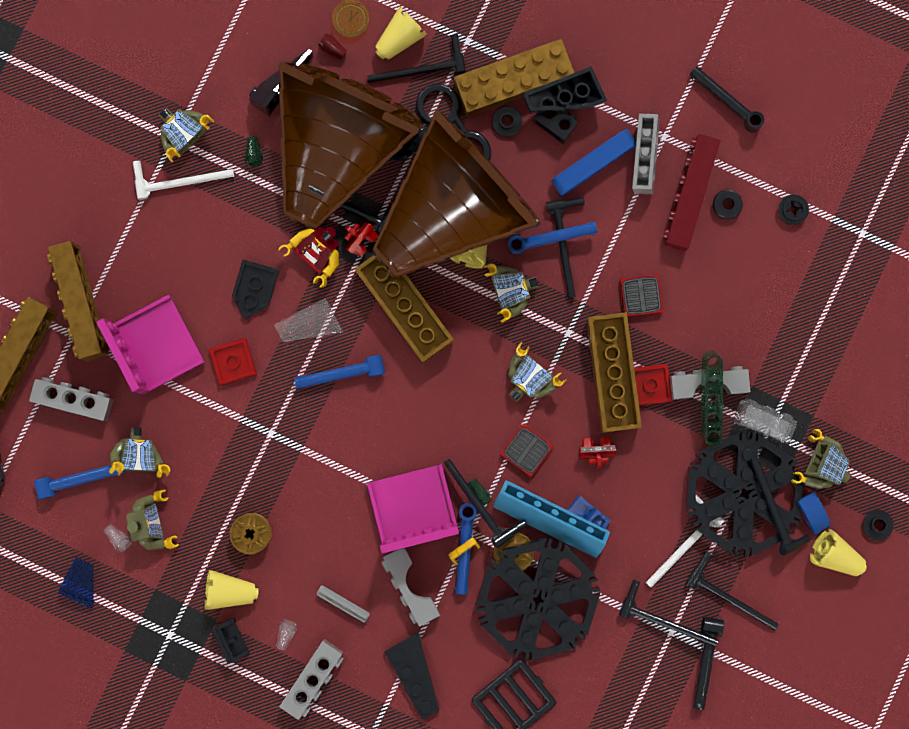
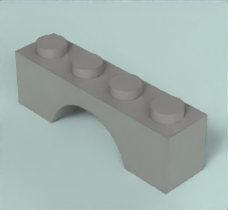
(734, 382)
(422, 608)

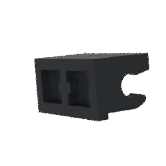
(230, 641)

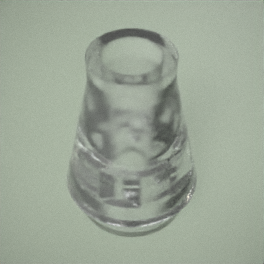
(117, 538)
(285, 633)

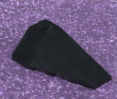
(571, 92)
(266, 95)

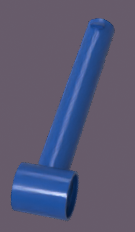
(552, 237)
(373, 366)
(46, 486)
(464, 559)

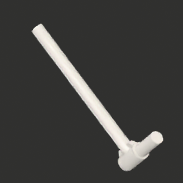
(143, 188)
(680, 551)

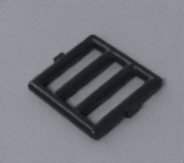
(506, 676)

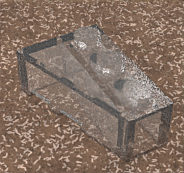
(309, 322)
(765, 420)

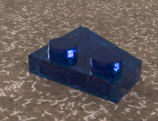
(79, 583)

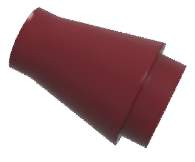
(332, 46)

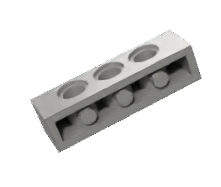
(646, 154)
(41, 395)
(291, 703)

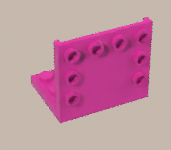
(151, 345)
(412, 508)

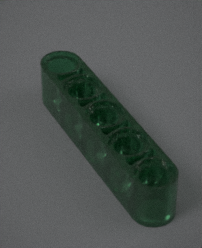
(716, 406)

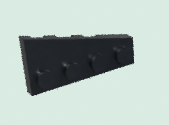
(412, 669)

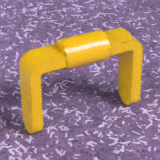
(463, 548)

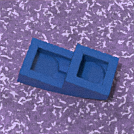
(587, 511)
(814, 513)

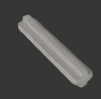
(343, 604)

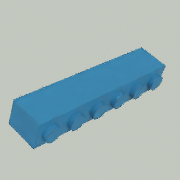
(551, 519)

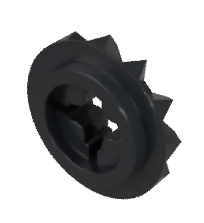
(797, 202)

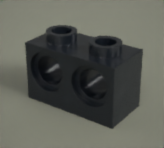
(552, 125)

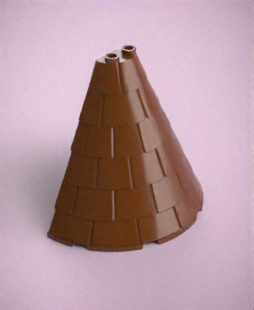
(333, 138)
(449, 204)

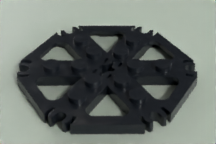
(728, 482)
(525, 586)

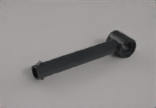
(727, 99)
(714, 628)

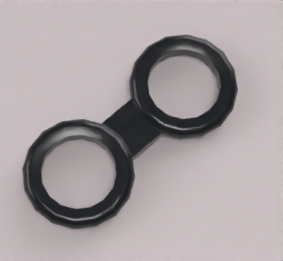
(453, 117)

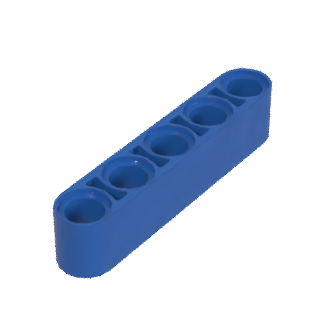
(594, 162)

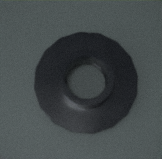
(507, 130)
(736, 200)
(868, 525)

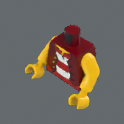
(318, 250)

